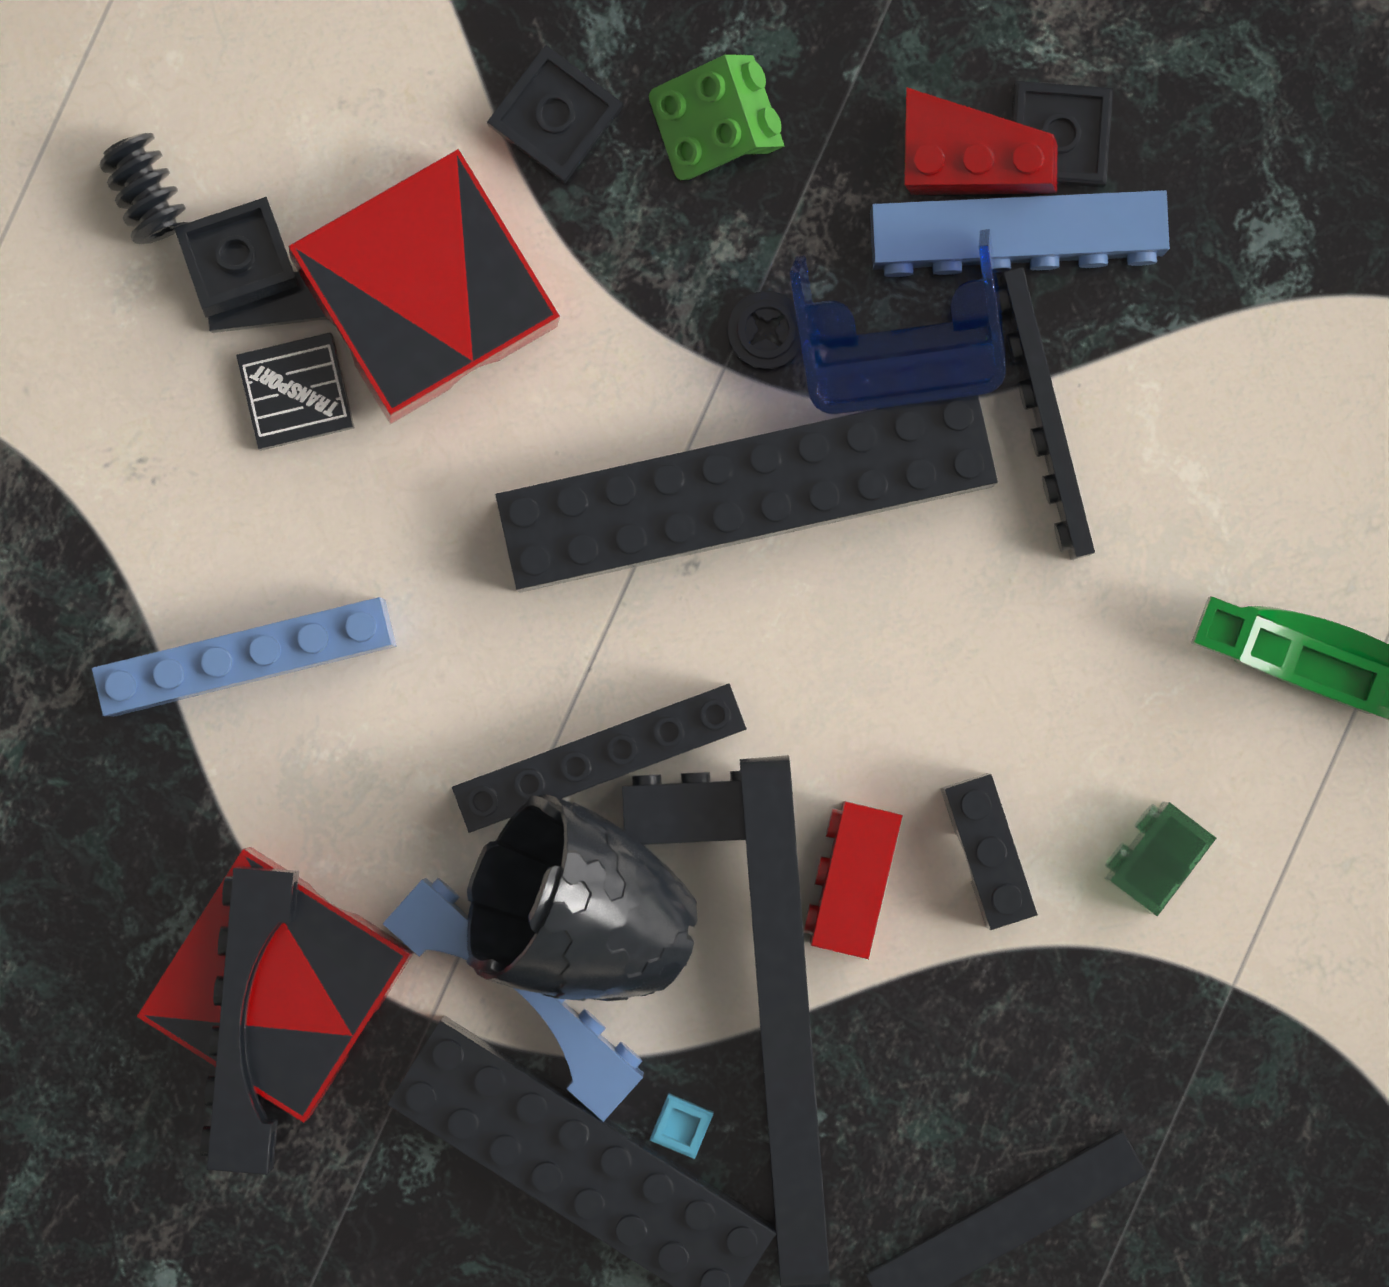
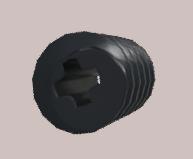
(141, 189)

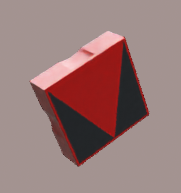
(424, 285)
(306, 1000)

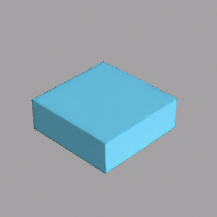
(681, 1126)

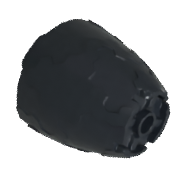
(576, 908)

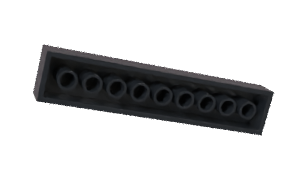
(745, 490)

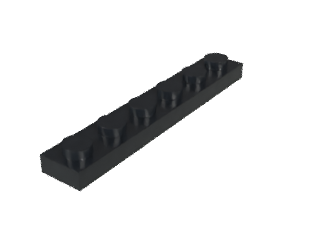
(1049, 435)

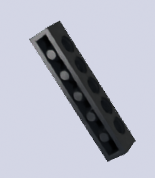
(600, 756)

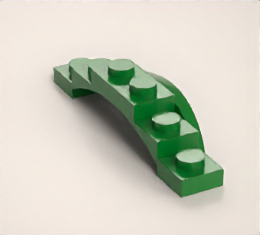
(1301, 652)

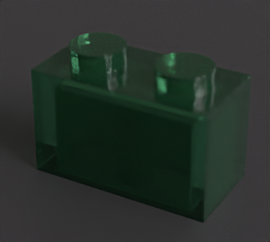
(1158, 856)

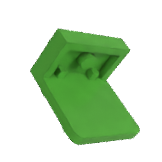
(715, 115)

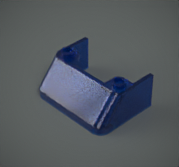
(905, 364)

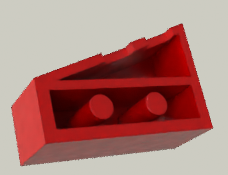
(973, 152)

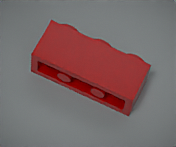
(853, 879)

